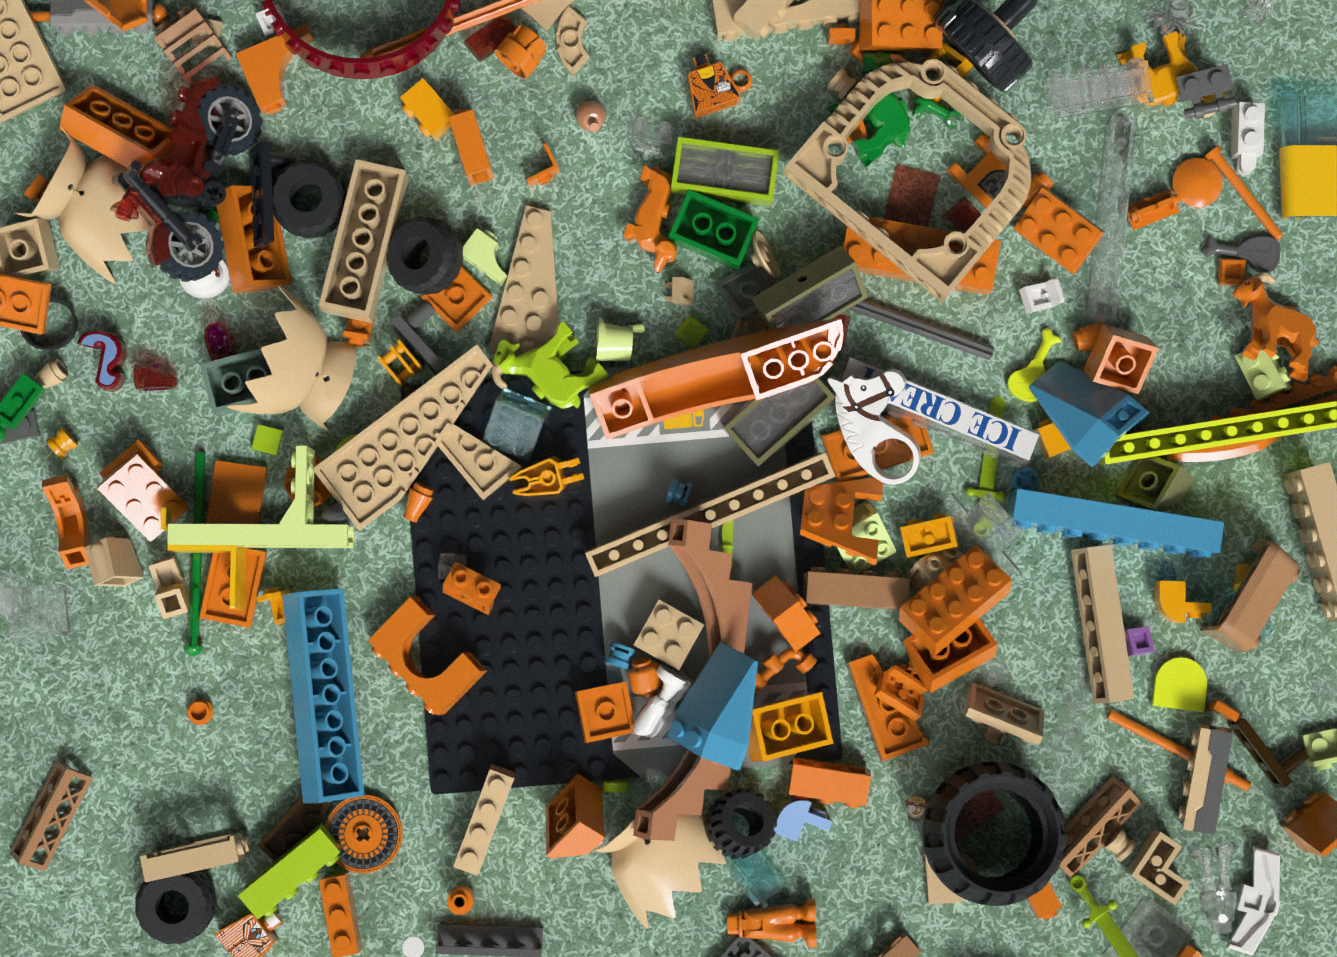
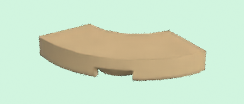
(569, 40)

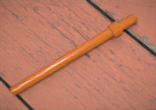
(1171, 746)

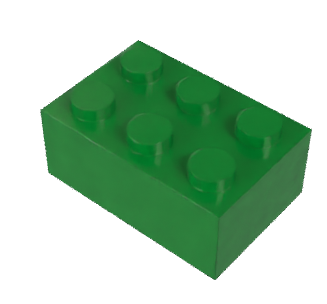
(713, 230)

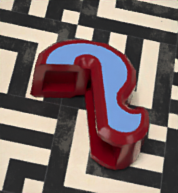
(111, 359)

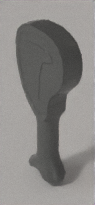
(1259, 252)

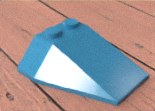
(718, 708)

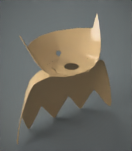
(87, 219)
(300, 367)
(654, 870)

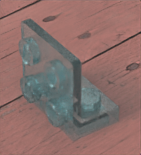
(515, 424)
(758, 876)

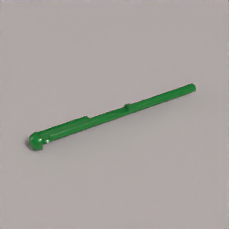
(193, 647)

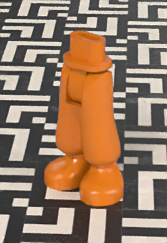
(776, 923)

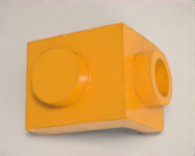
(276, 601)

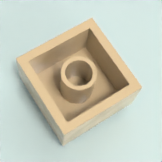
(27, 249)
(668, 634)

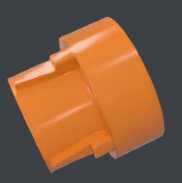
(521, 51)

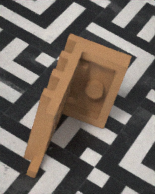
(181, 29)

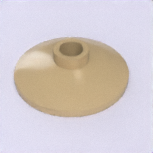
(764, 256)

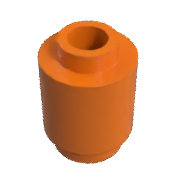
(1086, 336)
(468, 896)

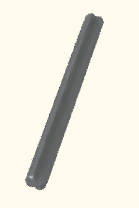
(924, 329)

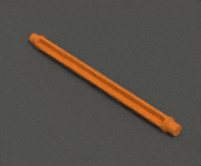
(460, 23)

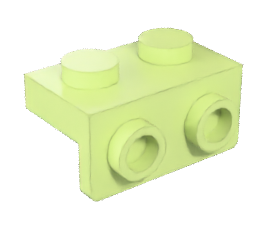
(1264, 374)

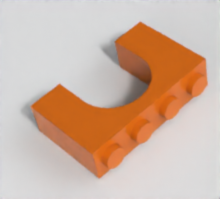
(394, 644)

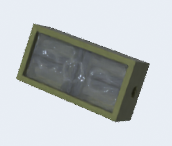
(813, 292)
(776, 419)

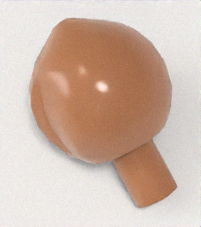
(590, 116)

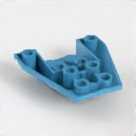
(1085, 411)

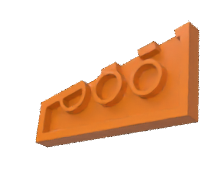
(890, 729)

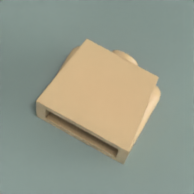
(113, 562)

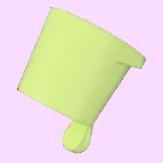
(615, 341)

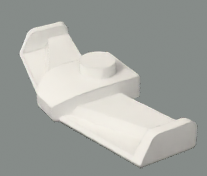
(1258, 902)

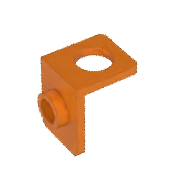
(546, 175)

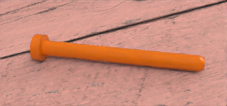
(1244, 192)

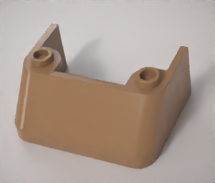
(1255, 598)

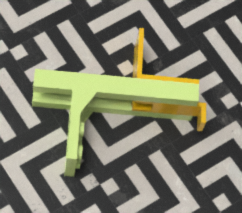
(293, 531)

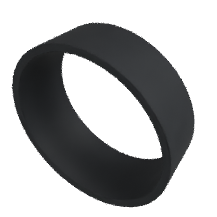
(30, 340)

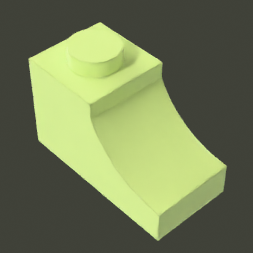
(481, 253)

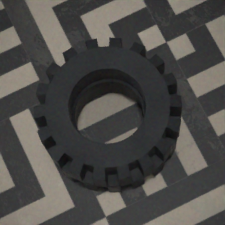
(758, 818)

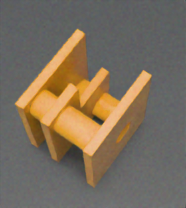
(408, 371)

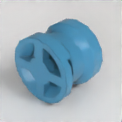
(1028, 477)
(676, 491)
(618, 658)

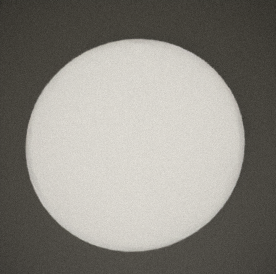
(413, 947)

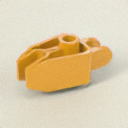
(546, 477)

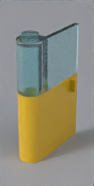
(1307, 155)

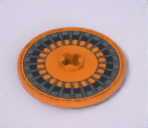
(384, 833)

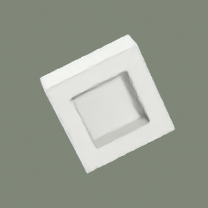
(266, 20)

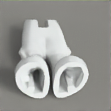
(663, 705)

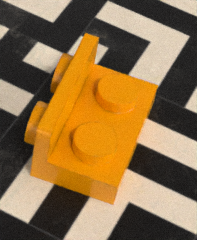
(929, 536)

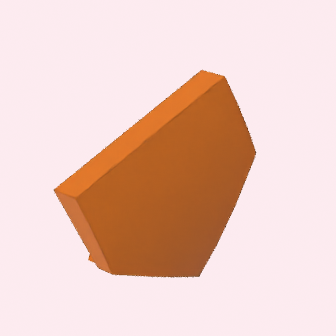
(902, 690)

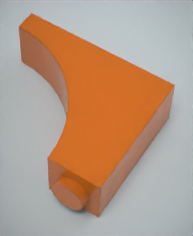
(265, 69)

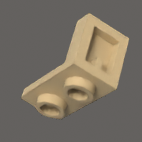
(931, 566)

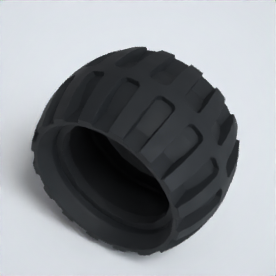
(1046, 830)

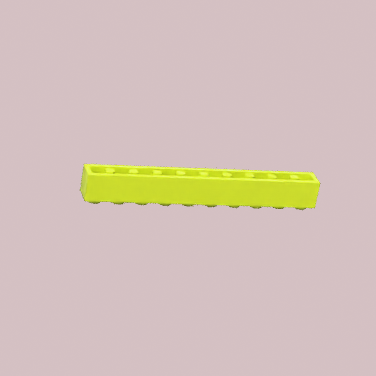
(1223, 432)

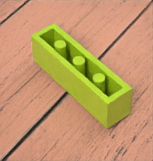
(290, 871)

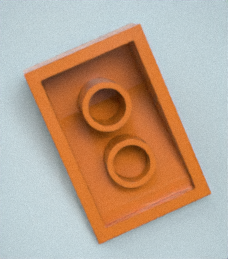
(1314, 824)

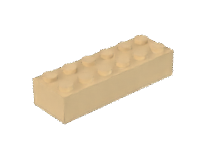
(362, 241)
(1316, 508)

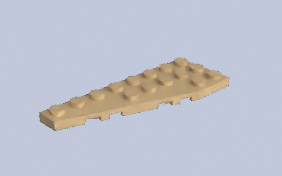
(388, 455)

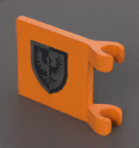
(985, 178)

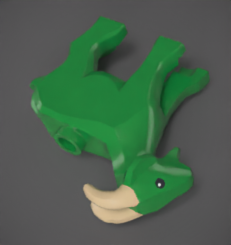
(886, 117)

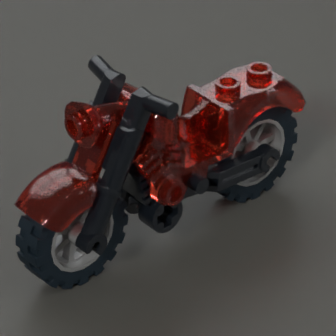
(189, 177)

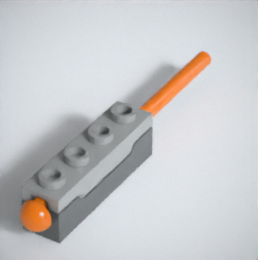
(77, 15)

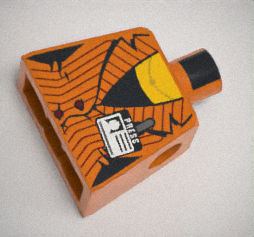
(710, 87)

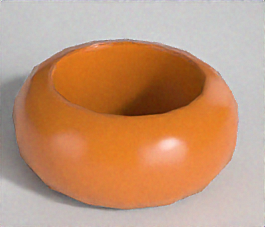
(747, 74)

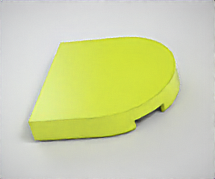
(1180, 685)

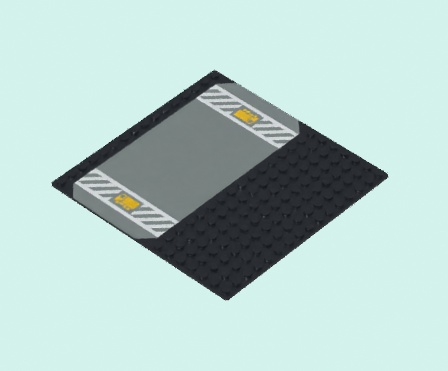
(558, 619)

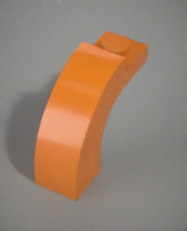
(70, 519)

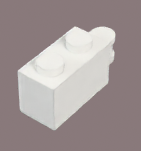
(1247, 135)

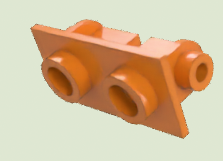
(1152, 209)

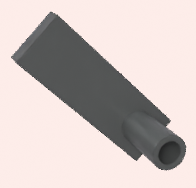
(405, 329)

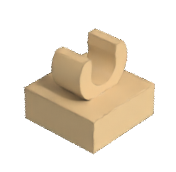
(681, 291)

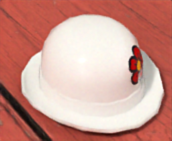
(210, 285)

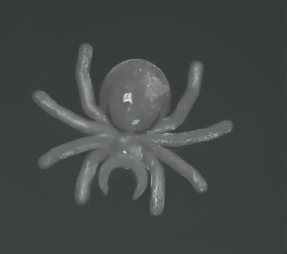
(1177, 14)

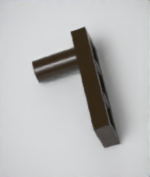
(1275, 771)

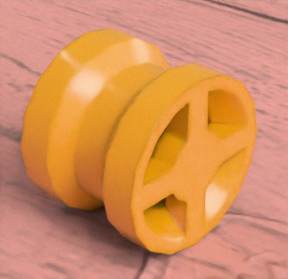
(62, 442)

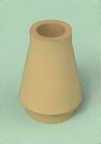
(51, 374)

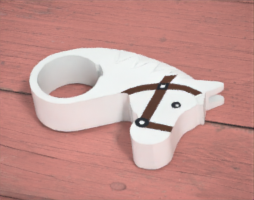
(860, 419)

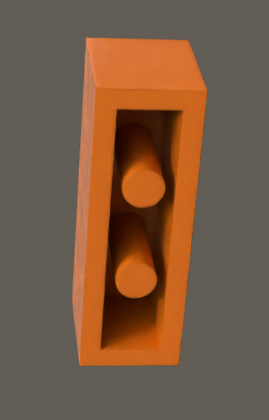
(829, 782)
(340, 915)

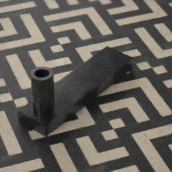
(261, 186)

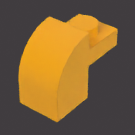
(1171, 604)

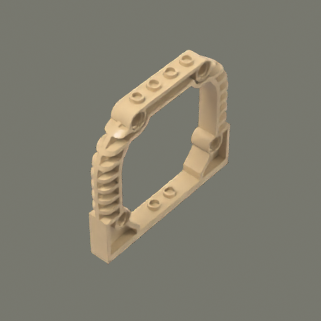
(934, 268)

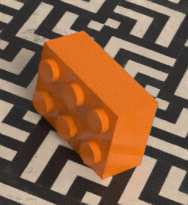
(899, 25)

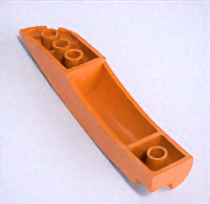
(716, 375)

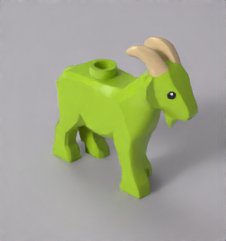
(546, 370)

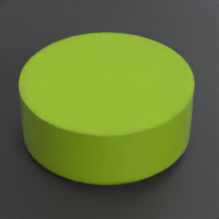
(615, 786)

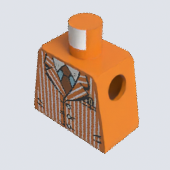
(250, 935)

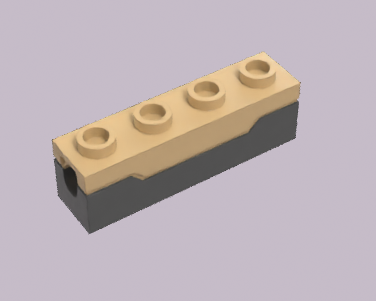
(1206, 778)

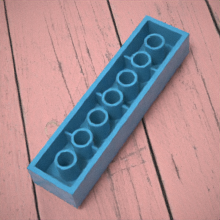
(1115, 522)
(323, 695)

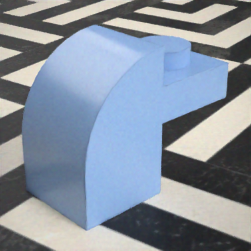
(794, 814)

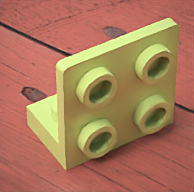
(867, 525)

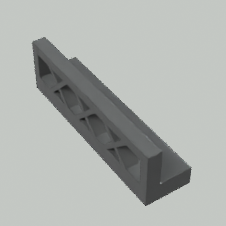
(490, 940)

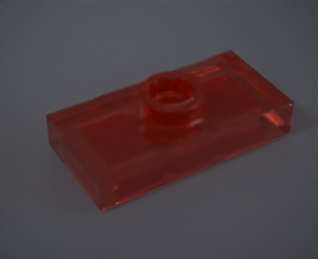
(489, 37)

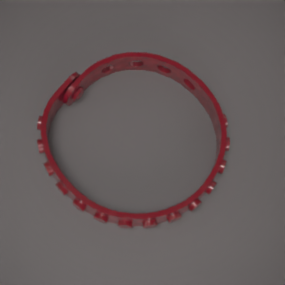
(366, 67)

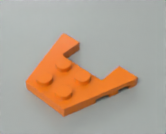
(829, 515)

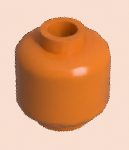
(644, 677)

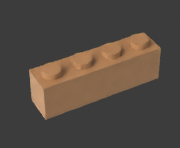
(855, 590)

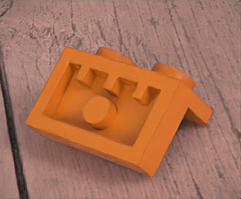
(471, 588)

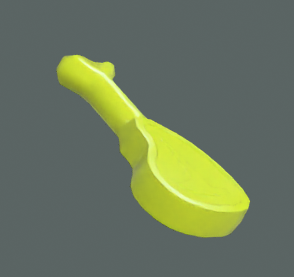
(1020, 380)

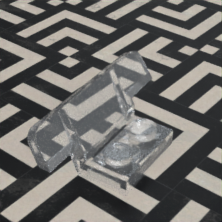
(986, 527)

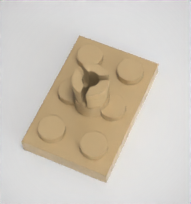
(1004, 715)

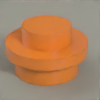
(200, 711)

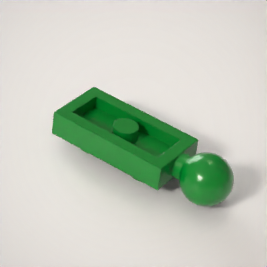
(18, 403)

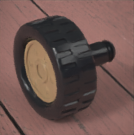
(987, 38)

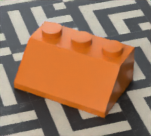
(956, 659)
(575, 819)

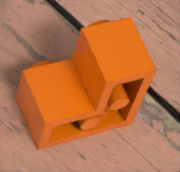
(787, 612)

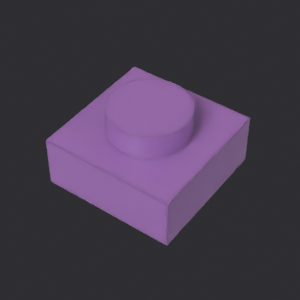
(1139, 641)

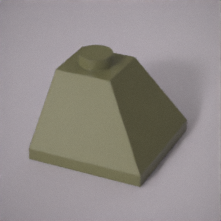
(1155, 483)

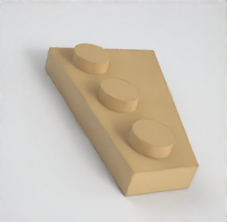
(477, 462)

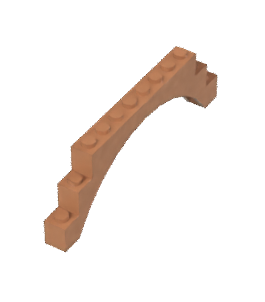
(726, 614)

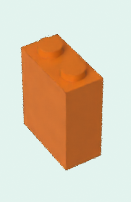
(471, 146)

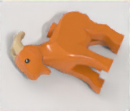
(1276, 325)

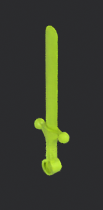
(989, 464)
(1102, 918)

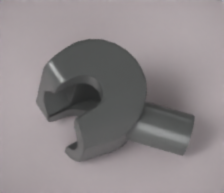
(334, 514)

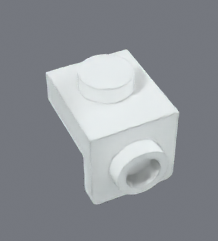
(1041, 296)

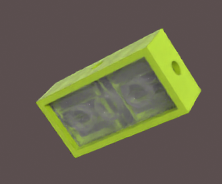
(725, 171)

